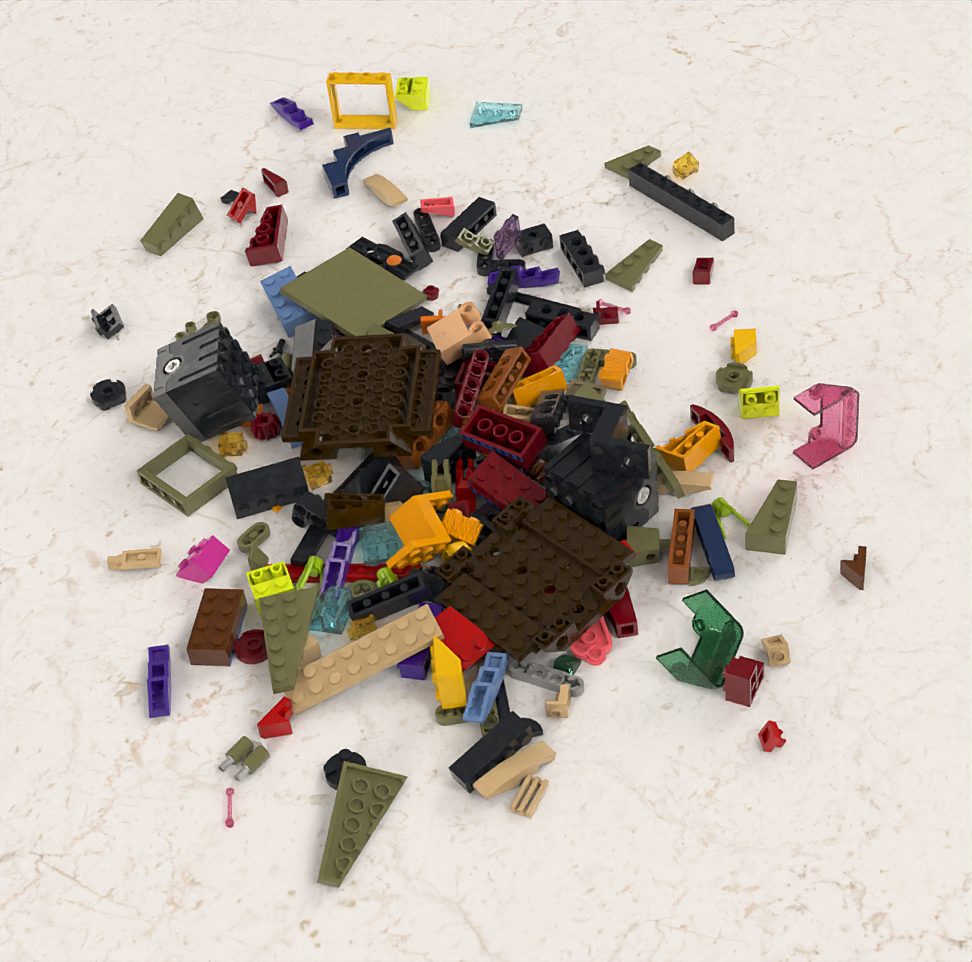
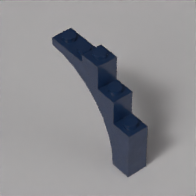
(348, 157)

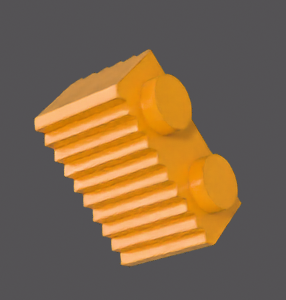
(616, 369)
(461, 527)

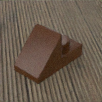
(854, 569)

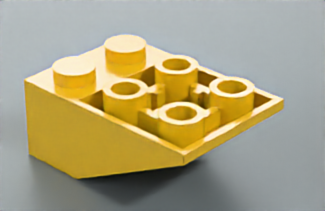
(447, 676)

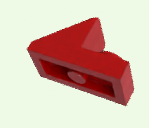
(244, 202)
(276, 721)

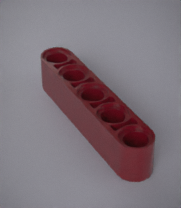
(469, 388)

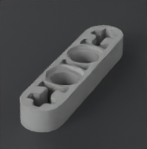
(547, 674)

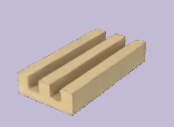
(520, 795)

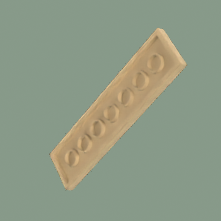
(364, 658)

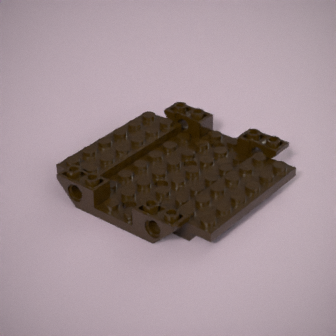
(394, 395)
(559, 555)

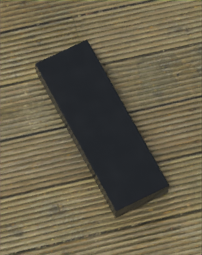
(407, 320)
(308, 545)

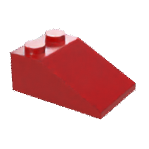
(463, 638)

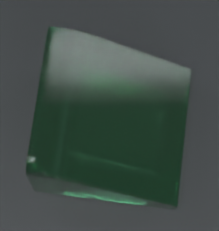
(567, 664)

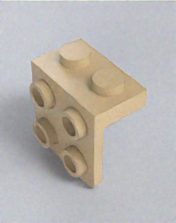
(145, 410)

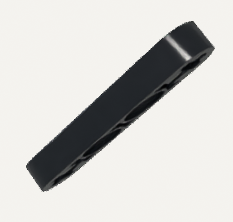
(428, 229)

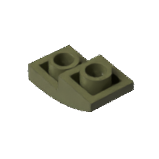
(472, 242)

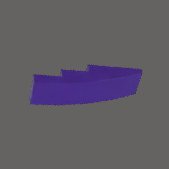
(291, 113)
(531, 277)
(340, 558)
(159, 681)

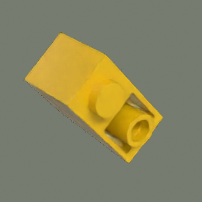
(744, 345)

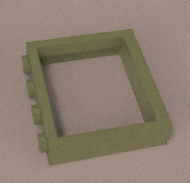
(200, 496)

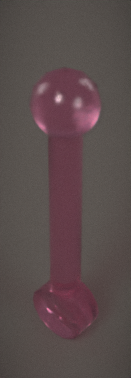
(627, 310)
(734, 313)
(229, 822)

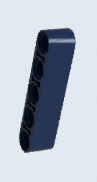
(713, 543)

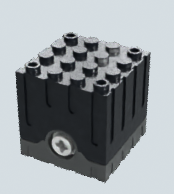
(206, 383)
(600, 496)

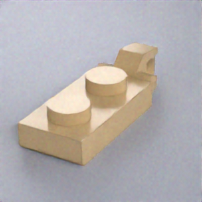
(136, 559)

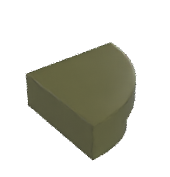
(698, 575)

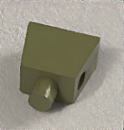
(646, 545)

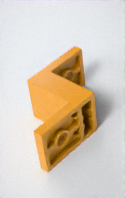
(420, 529)

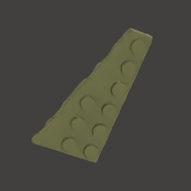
(663, 471)
(286, 631)

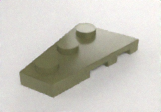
(621, 164)

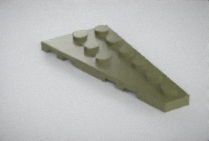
(358, 808)

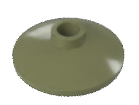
(499, 326)

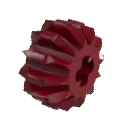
(265, 426)

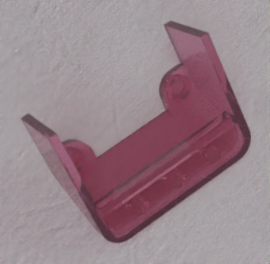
(838, 422)

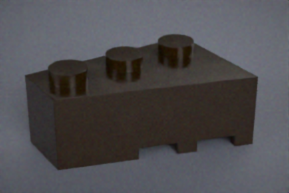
(353, 510)

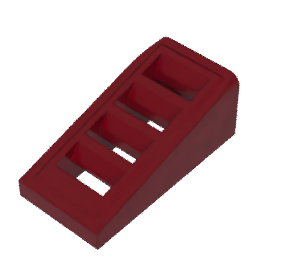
(274, 182)
(703, 271)

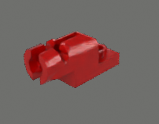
(461, 490)

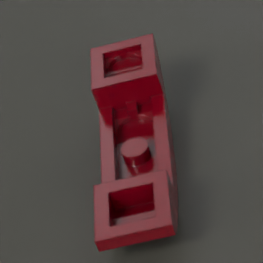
(699, 414)

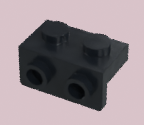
(107, 322)

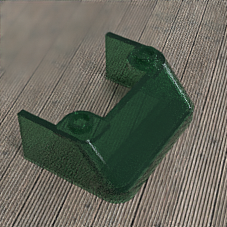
(718, 643)

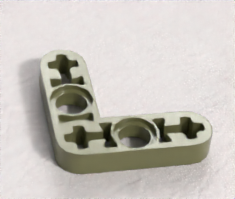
(598, 361)
(452, 719)

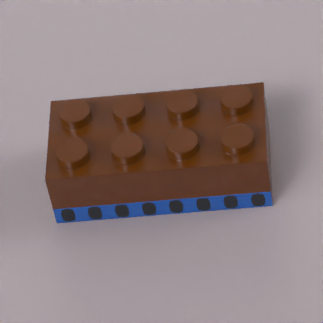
(217, 627)

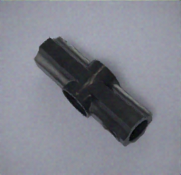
(497, 346)

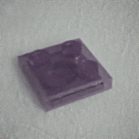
(507, 236)

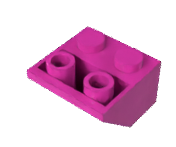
(203, 560)

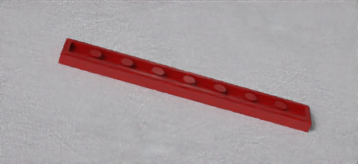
(357, 572)

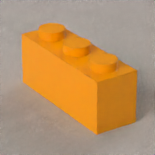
(530, 388)

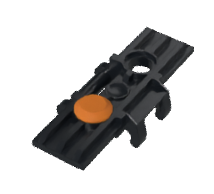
(392, 259)

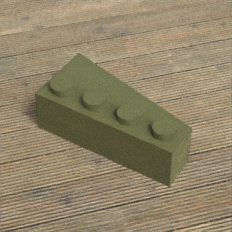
(172, 225)
(773, 522)

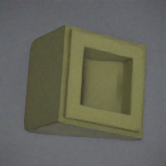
(257, 558)

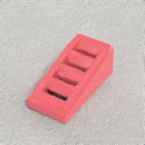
(438, 206)

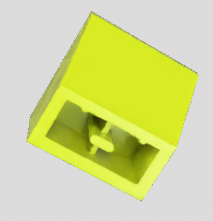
(413, 92)
(759, 402)
(269, 581)

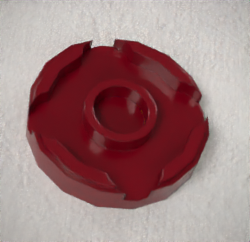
(251, 647)

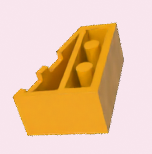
(692, 448)

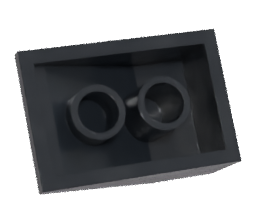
(449, 449)

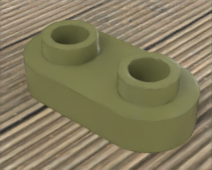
(253, 536)

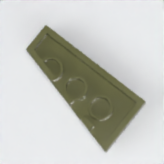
(630, 270)

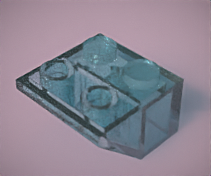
(331, 610)

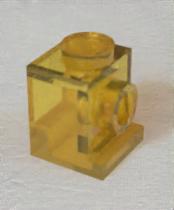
(685, 166)
(232, 444)
(318, 474)
(361, 627)

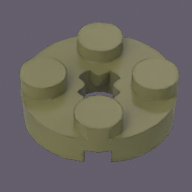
(725, 379)

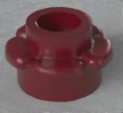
(431, 292)

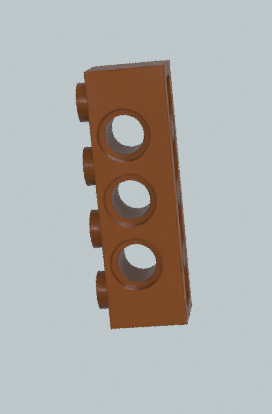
(503, 378)
(422, 444)
(681, 546)

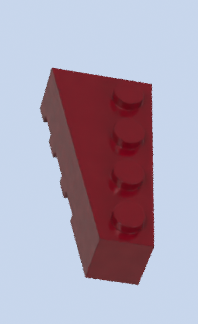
(269, 238)
(551, 344)

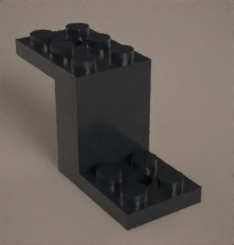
(608, 440)

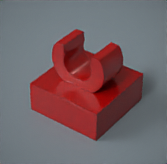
(771, 736)

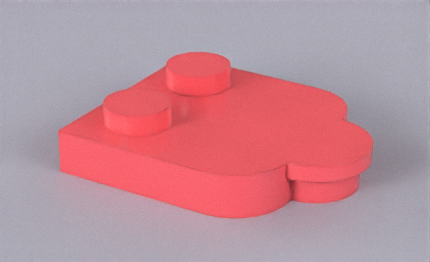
(593, 644)

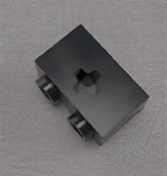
(534, 240)

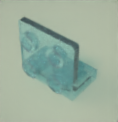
(379, 543)

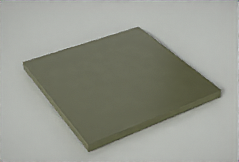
(353, 293)

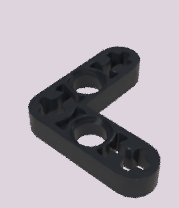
(493, 265)

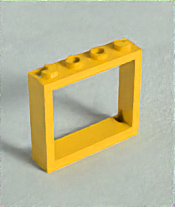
(361, 121)

